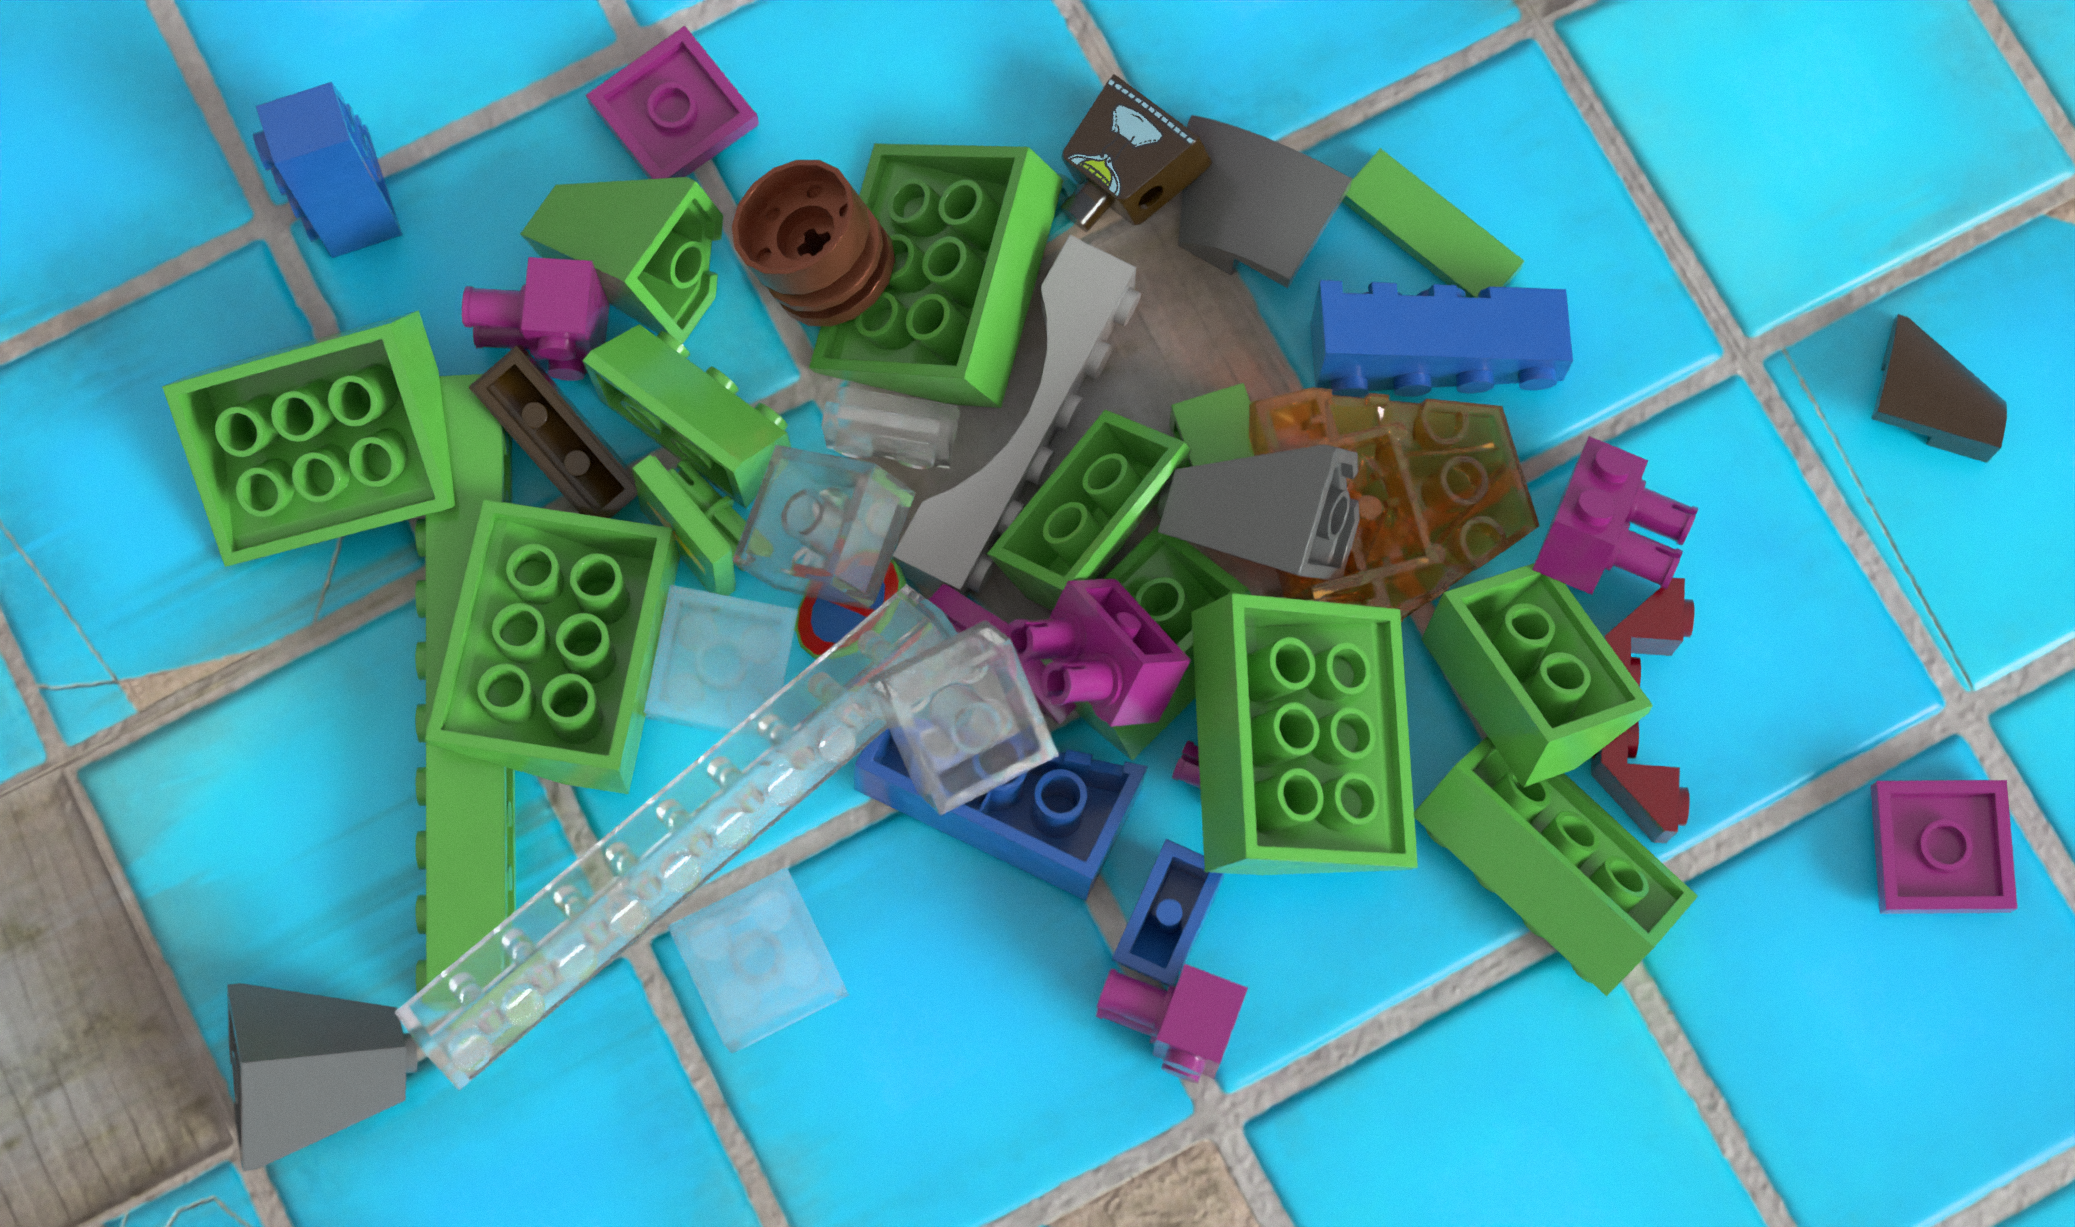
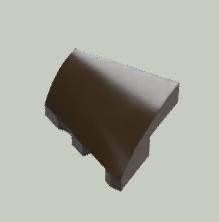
(1937, 396)

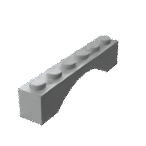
(957, 528)

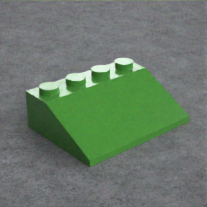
(964, 271)
(317, 438)
(555, 644)
(1302, 737)

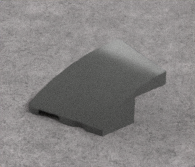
(1256, 202)

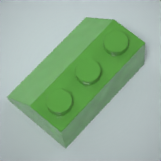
(687, 409)
(1088, 507)
(1168, 583)
(1533, 671)

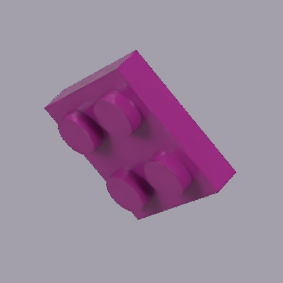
(672, 108)
(1943, 846)

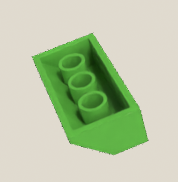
(1557, 864)

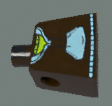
(1128, 158)

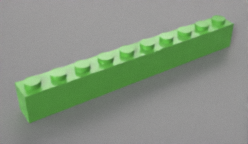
(466, 799)

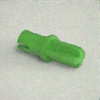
(711, 503)

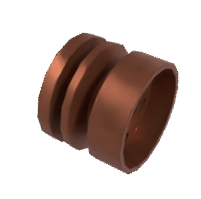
(813, 243)

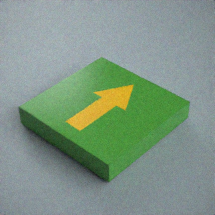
(697, 539)

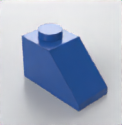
(1168, 914)

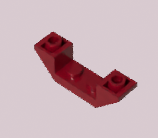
(1647, 792)

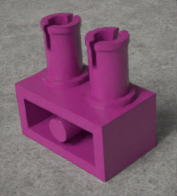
(554, 315)
(1595, 518)
(1103, 653)
(1185, 1022)

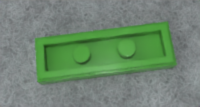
(1430, 227)

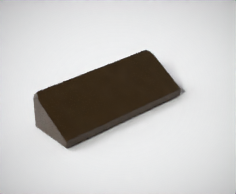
(555, 435)

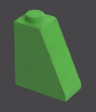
(644, 241)

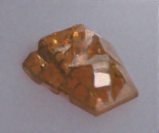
(1431, 487)

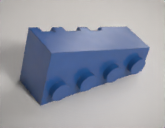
(327, 169)
(1438, 339)
(1046, 821)

